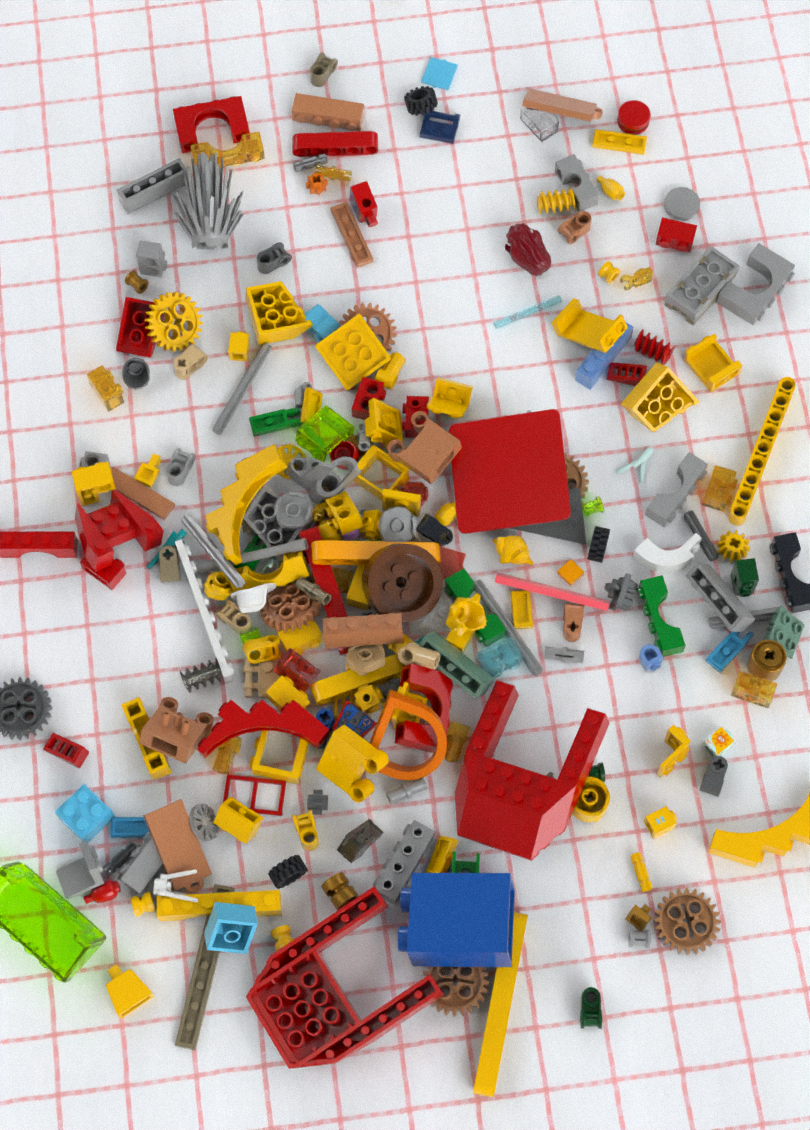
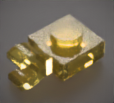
(639, 278)

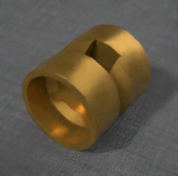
(338, 889)

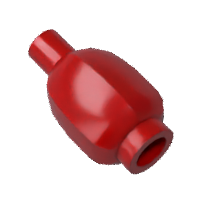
(104, 892)

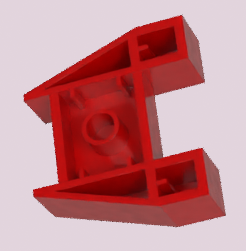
(114, 526)

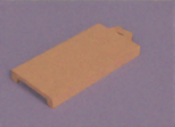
(562, 105)
(178, 845)

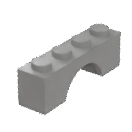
(663, 507)

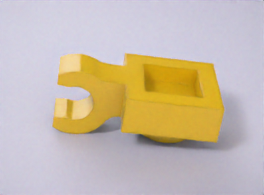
(148, 472)

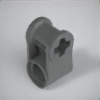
(274, 256)
(713, 779)

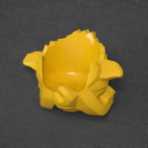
(512, 550)
(466, 615)

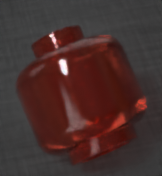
(417, 488)

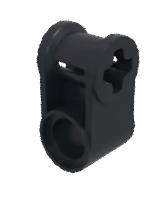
(431, 528)

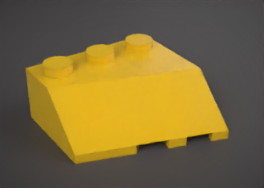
(275, 313)

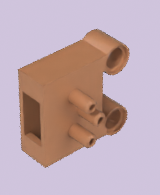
(428, 451)
(173, 733)

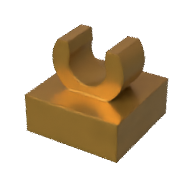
(639, 917)

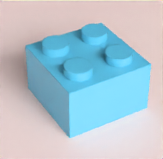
(84, 814)
(230, 928)

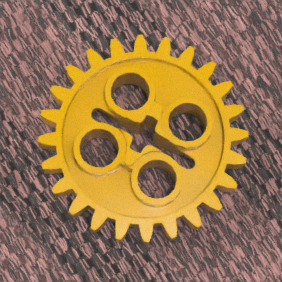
(160, 329)

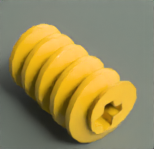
(555, 201)

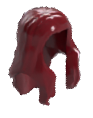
(528, 249)

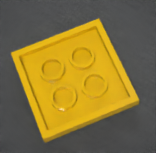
(353, 352)

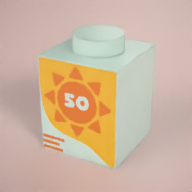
(718, 742)

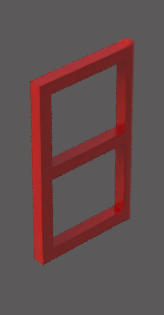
(254, 793)

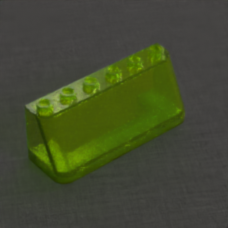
(45, 922)

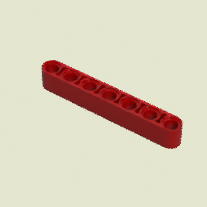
(325, 579)

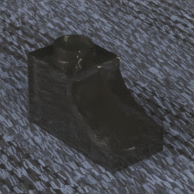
(359, 840)

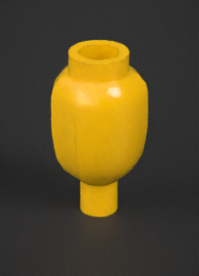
(611, 188)
(446, 514)

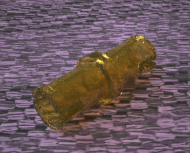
(334, 173)

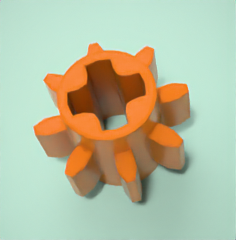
(316, 183)

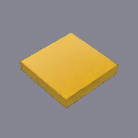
(394, 498)

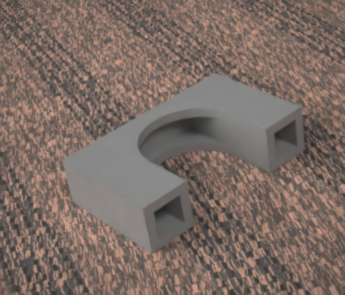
(751, 305)

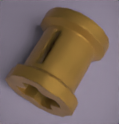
(136, 282)

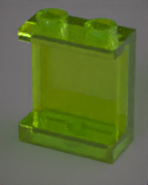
(323, 433)

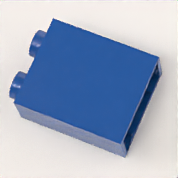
(458, 920)

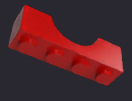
(58, 543)

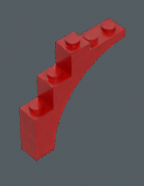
(262, 717)

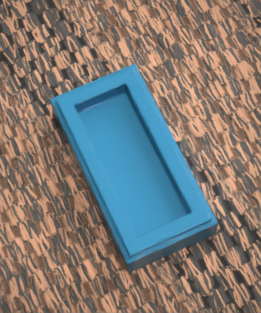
(128, 827)

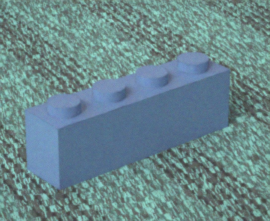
(598, 362)

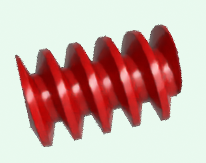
(653, 347)

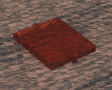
(450, 561)

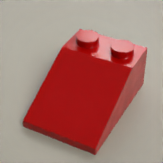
(132, 332)

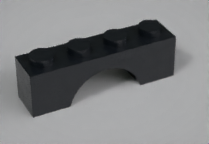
(785, 550)

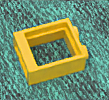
(368, 460)

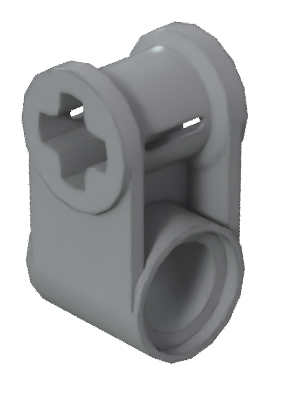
(180, 463)

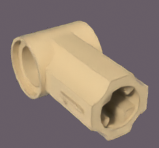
(420, 656)

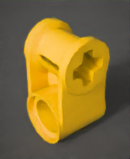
(263, 649)
(306, 827)

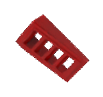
(630, 380)
(76, 756)

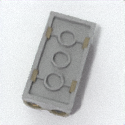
(701, 285)

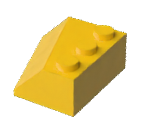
(658, 398)

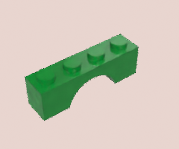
(462, 586)
(667, 638)

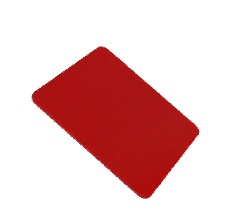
(510, 472)

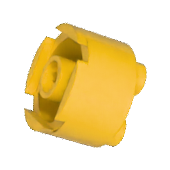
(595, 809)

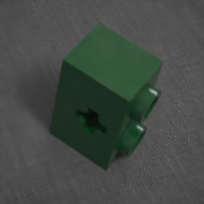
(744, 577)

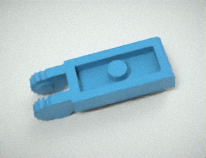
(727, 650)

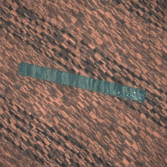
(526, 312)

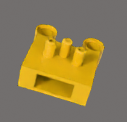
(346, 760)

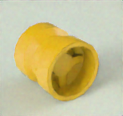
(143, 904)
(281, 936)

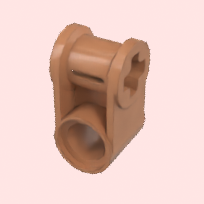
(573, 229)
(572, 620)

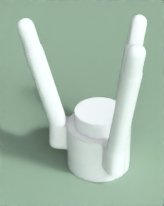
(164, 887)

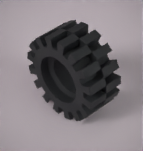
(420, 100)
(598, 544)
(287, 871)

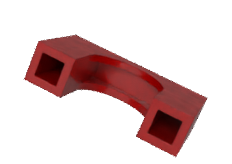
(228, 109)
(437, 689)

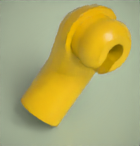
(319, 512)

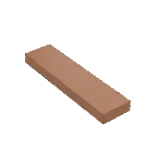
(351, 234)
(142, 494)

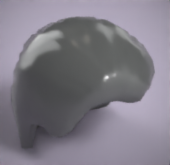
(136, 373)

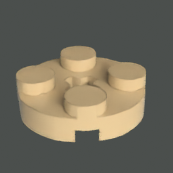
(374, 658)

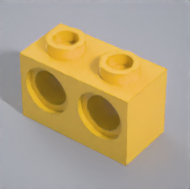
(344, 513)

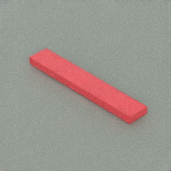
(552, 591)

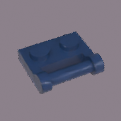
(440, 131)

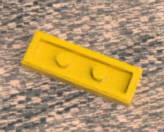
(619, 142)

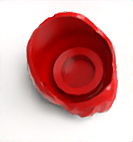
(344, 449)

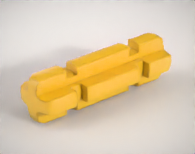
(641, 872)

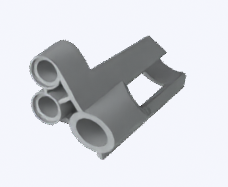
(322, 475)

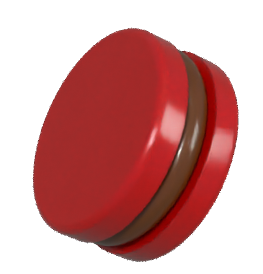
(633, 117)

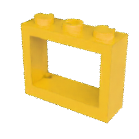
(274, 773)

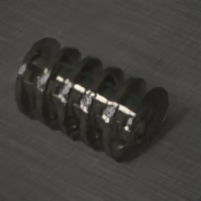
(201, 675)

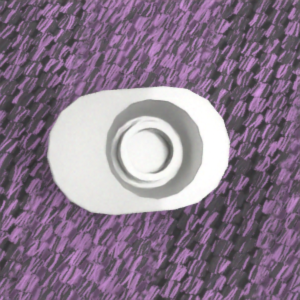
(254, 598)

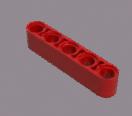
(335, 143)

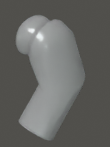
(299, 394)

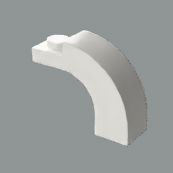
(666, 560)

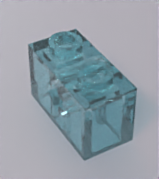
(504, 650)

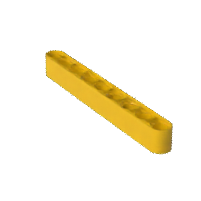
(760, 458)
(499, 1014)

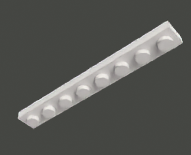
(208, 617)

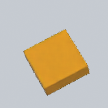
(570, 572)

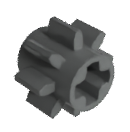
(317, 802)

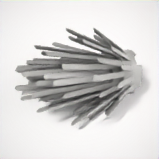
(211, 218)

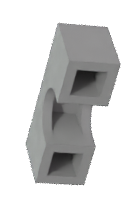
(572, 170)

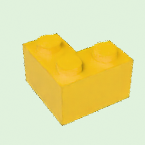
(93, 481)

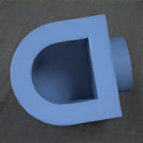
(650, 657)

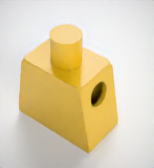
(126, 991)

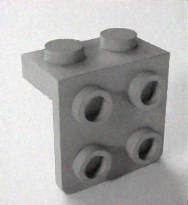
(81, 874)

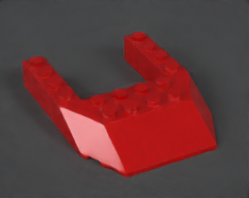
(513, 805)
(307, 1007)

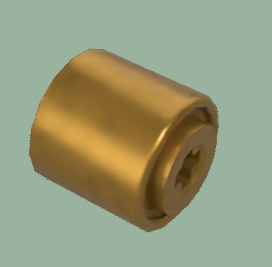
(763, 668)

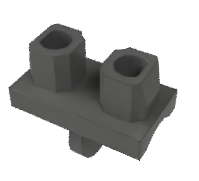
(617, 591)

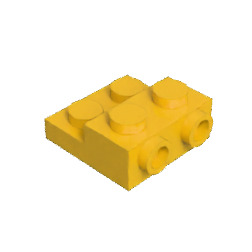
(383, 423)

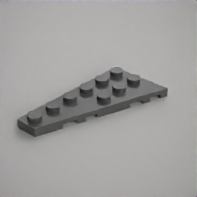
(569, 529)

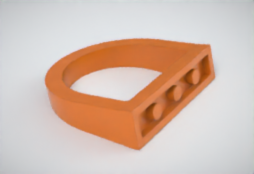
(412, 706)

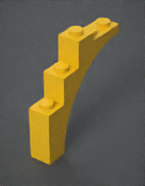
(236, 497)
(748, 847)

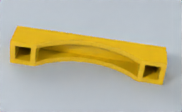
(173, 909)

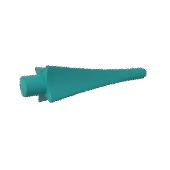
(171, 542)

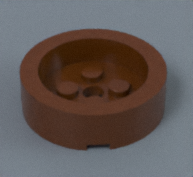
(421, 579)

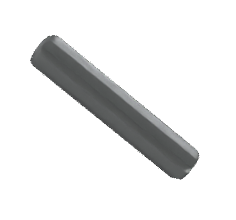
(705, 543)

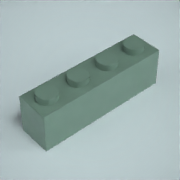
(458, 666)

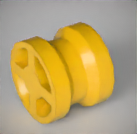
(609, 272)

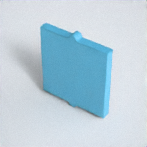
(439, 73)

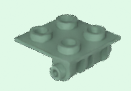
(785, 630)

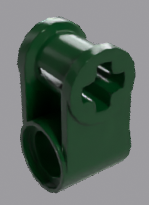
(591, 1012)

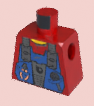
(363, 203)
(355, 720)

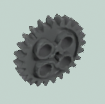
(21, 691)

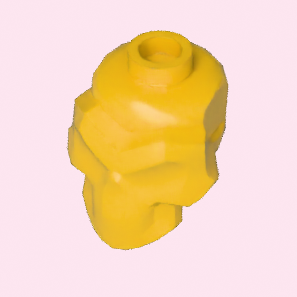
(217, 586)

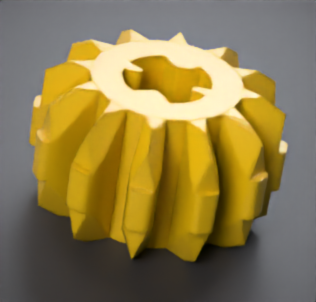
(736, 541)

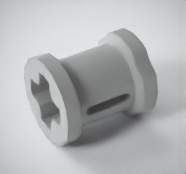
(639, 938)

